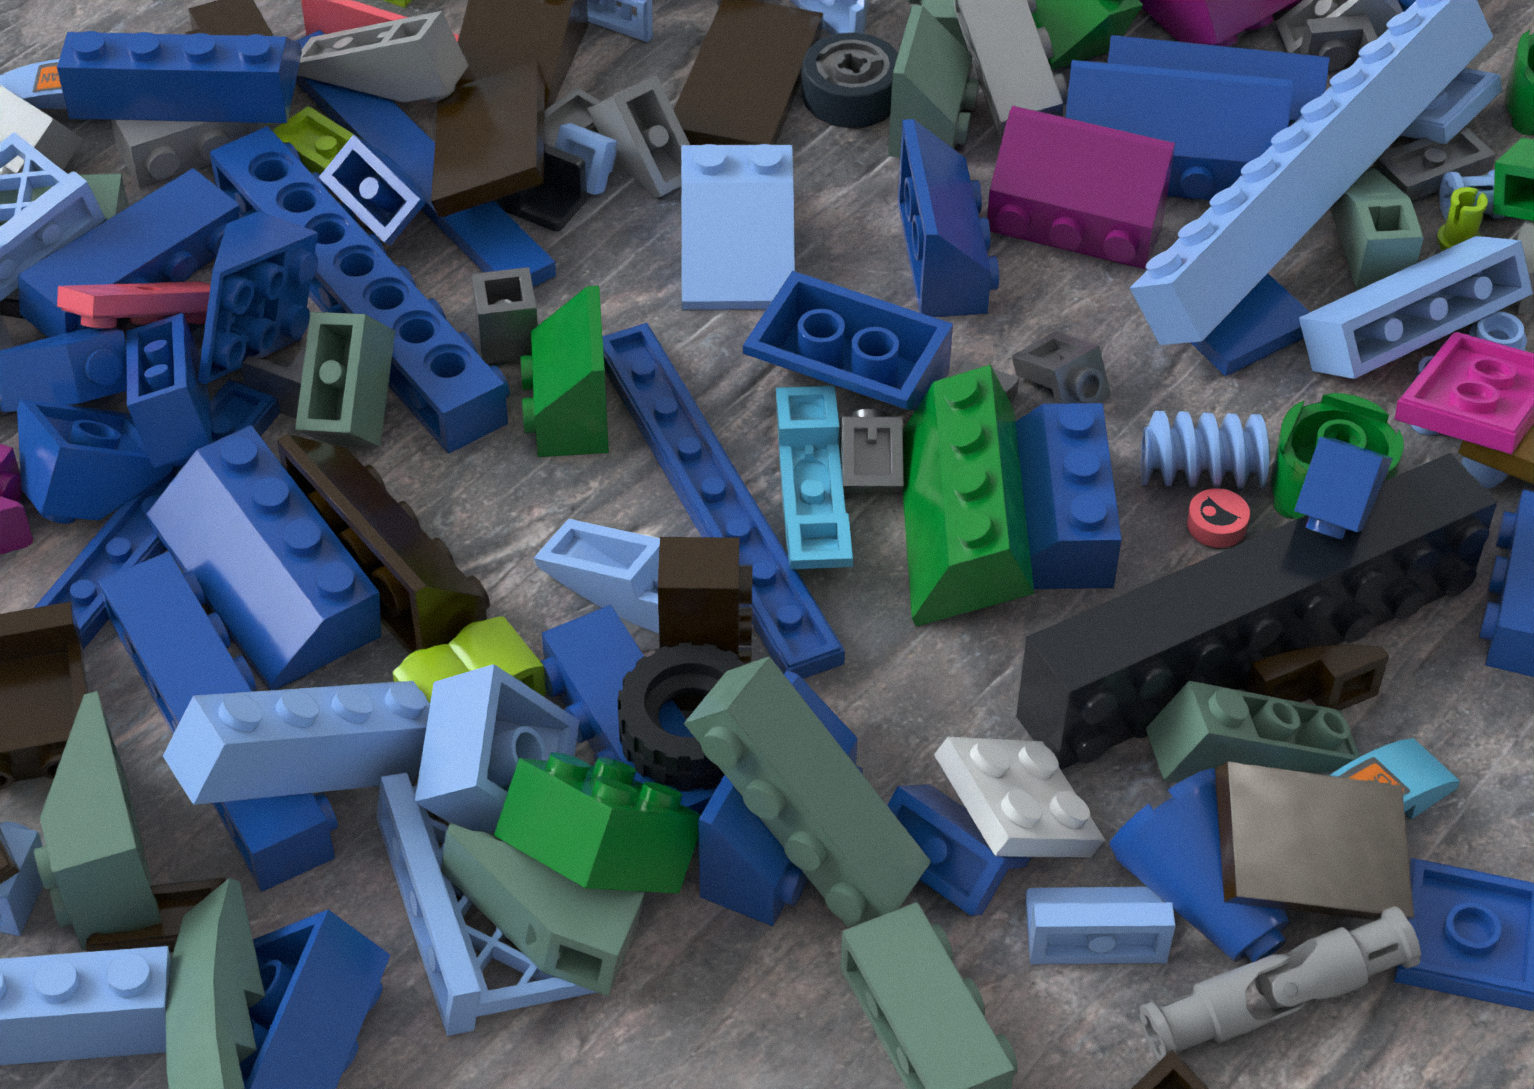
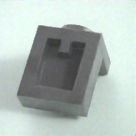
(1338, 39)
(1066, 366)
(871, 452)

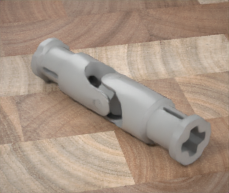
(1316, 969)

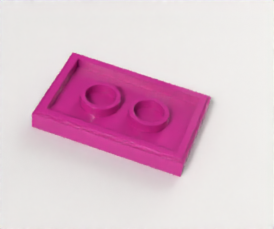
(1474, 393)

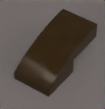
(1325, 674)

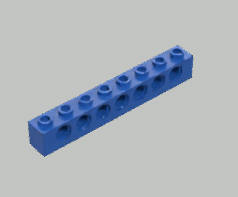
(431, 363)

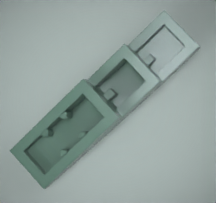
(210, 994)

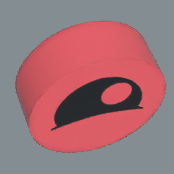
(1218, 518)

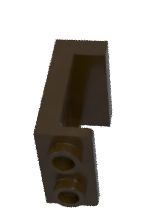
(38, 689)

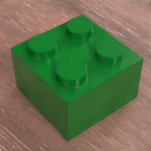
(599, 824)

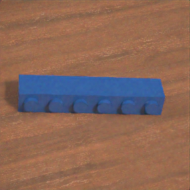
(186, 655)

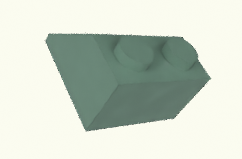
(932, 82)

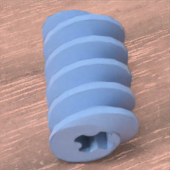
(1205, 448)

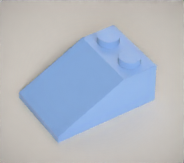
(736, 225)

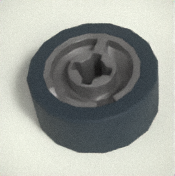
(849, 79)

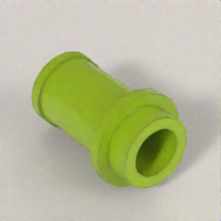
(1463, 218)

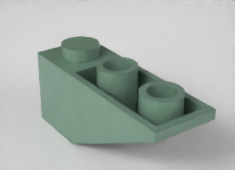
(1376, 228)
(1223, 725)
(550, 918)

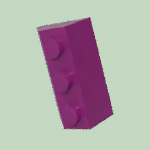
(1213, 20)
(1080, 187)

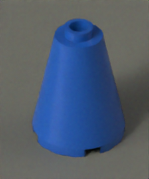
(1180, 861)

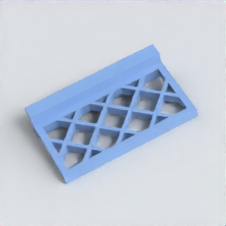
(44, 224)
(439, 924)

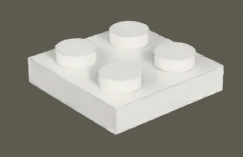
(1019, 798)

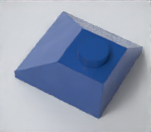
(81, 460)

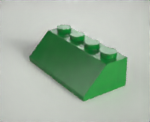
(964, 499)

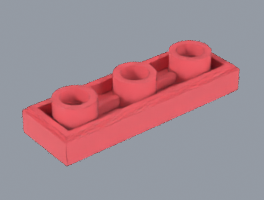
(137, 301)

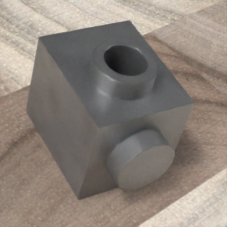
(505, 324)

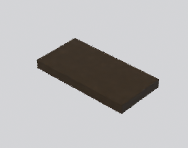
(746, 73)
(489, 140)

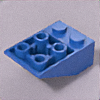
(257, 292)

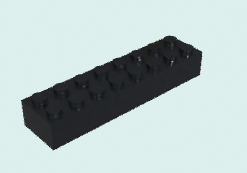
(1281, 592)

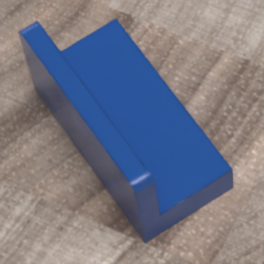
(960, 858)

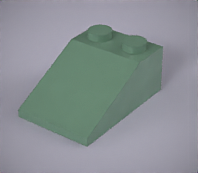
(93, 836)

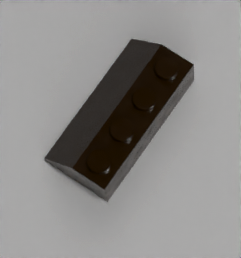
(419, 585)

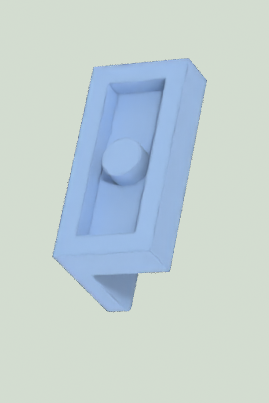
(1098, 925)

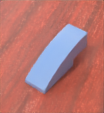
(606, 568)

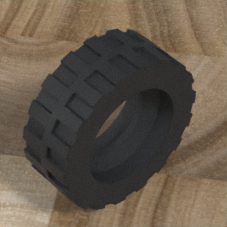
(655, 680)

